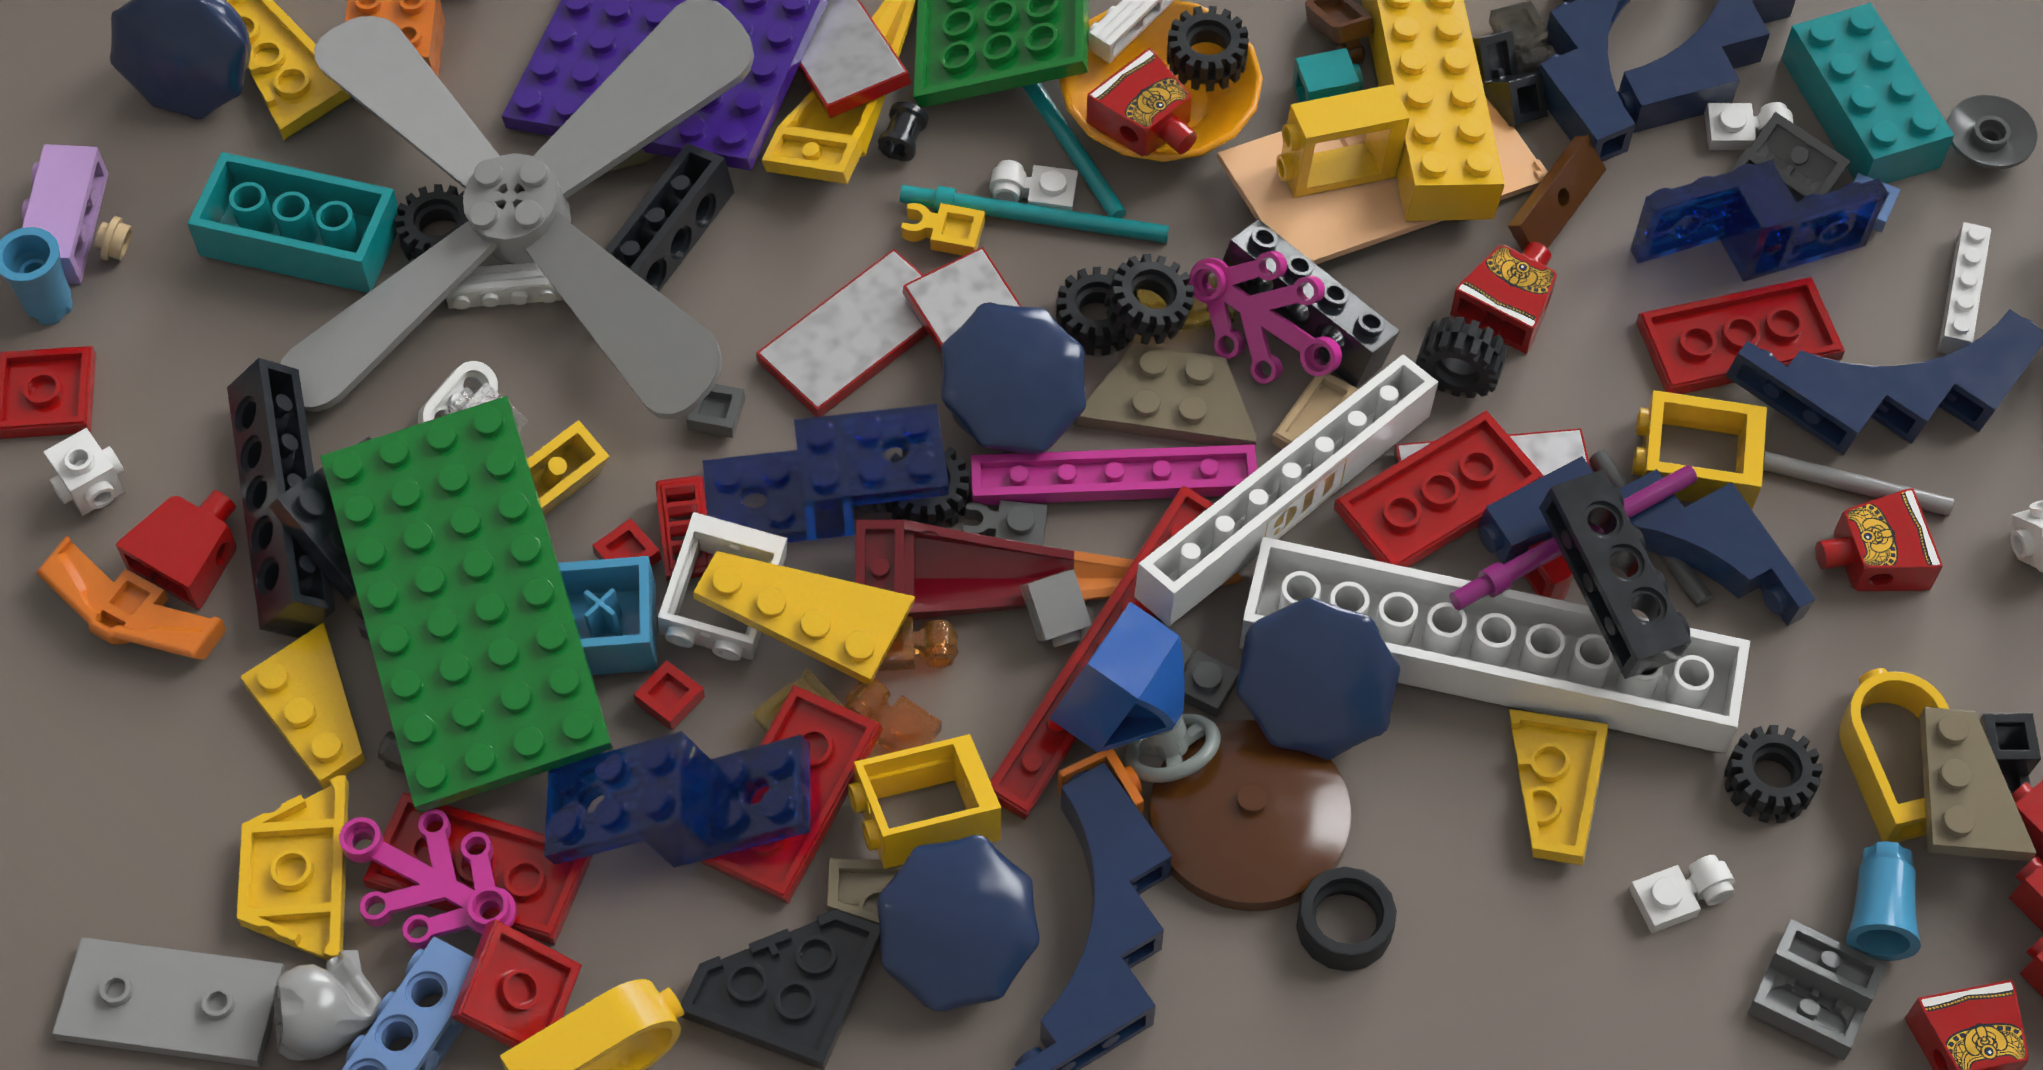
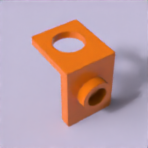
(1125, 775)

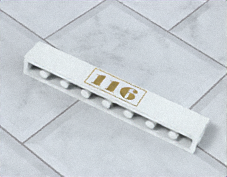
(1284, 490)

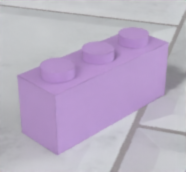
(67, 201)

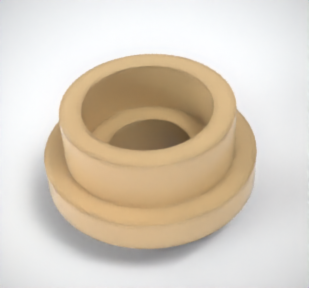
(113, 239)

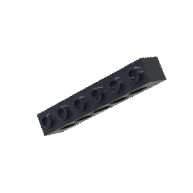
(271, 459)

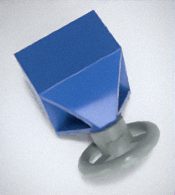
(1136, 696)

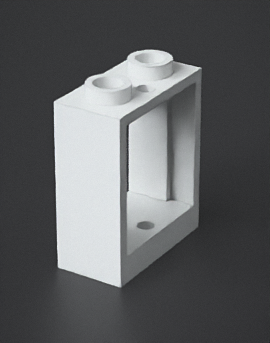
(715, 535)

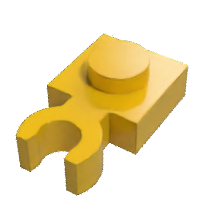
(950, 230)

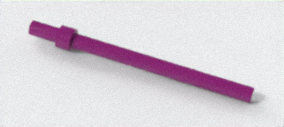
(1499, 577)

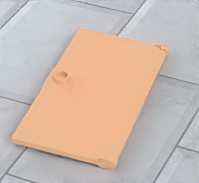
(1353, 216)

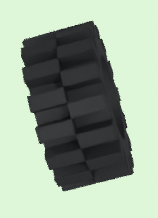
(1213, 29)
(423, 211)
(1155, 278)
(1085, 330)
(1462, 356)
(940, 508)
(1780, 749)

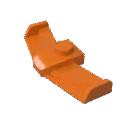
(127, 608)

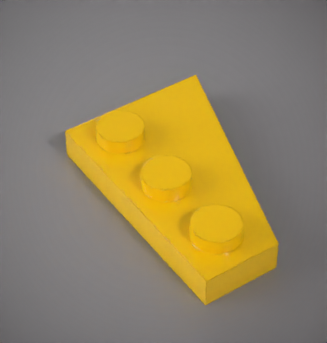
(308, 705)
(1558, 780)

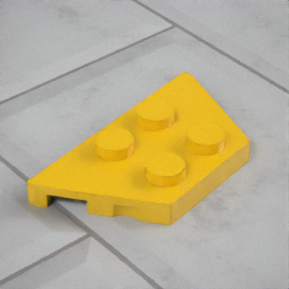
(297, 872)

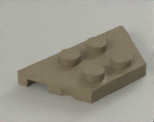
(1171, 398)

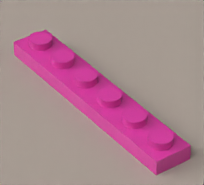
(1109, 474)

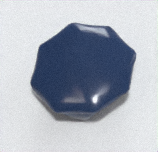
(181, 52)
(1013, 378)
(1317, 678)
(957, 923)

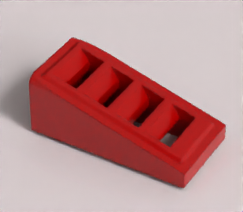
(677, 499)

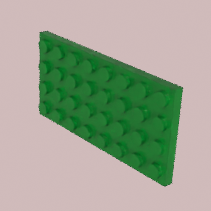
(464, 605)

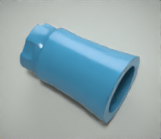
(35, 273)
(1885, 904)

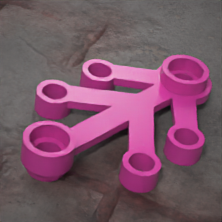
(1258, 314)
(433, 882)

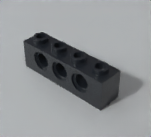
(673, 215)
(1341, 315)
(1633, 642)

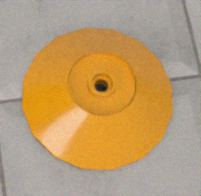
(1215, 114)

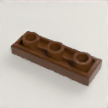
(1558, 194)

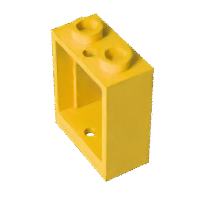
(1370, 112)
(1710, 415)
(917, 769)

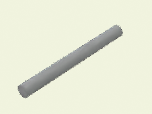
(1851, 482)

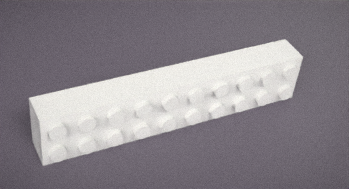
(1512, 647)

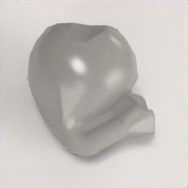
(322, 1007)

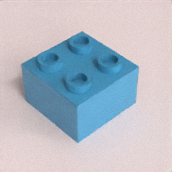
(614, 612)

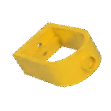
(1893, 820)
(615, 1031)

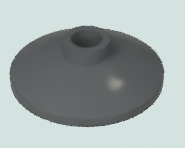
(1992, 131)

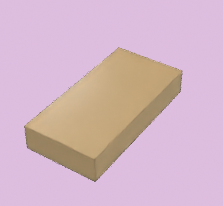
(1315, 402)

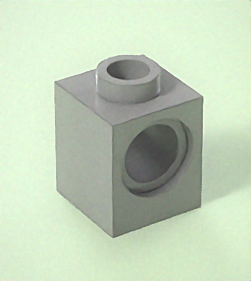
(1056, 608)

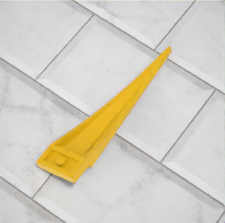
(826, 147)

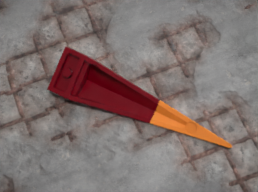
(968, 571)

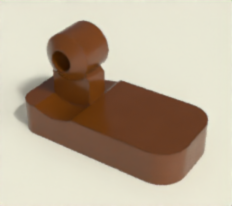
(1343, 22)

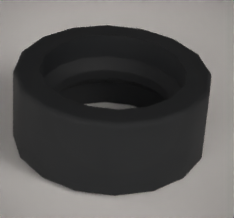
(1349, 882)

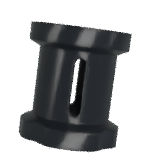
(902, 131)

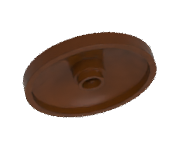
(1252, 821)

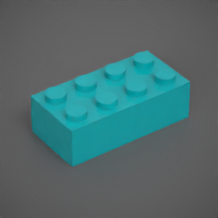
(1867, 95)
(295, 222)

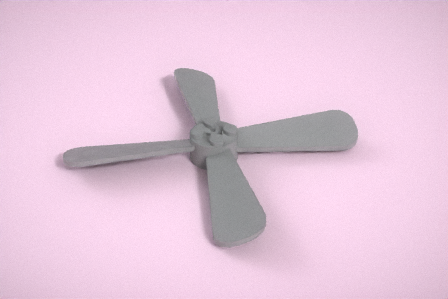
(522, 207)

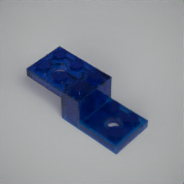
(1757, 220)
(830, 472)
(678, 800)

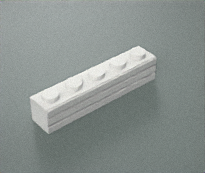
(1122, 26)
(503, 286)
(1964, 288)

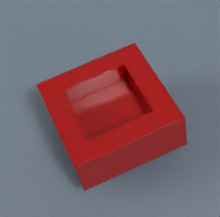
(626, 542)
(669, 695)

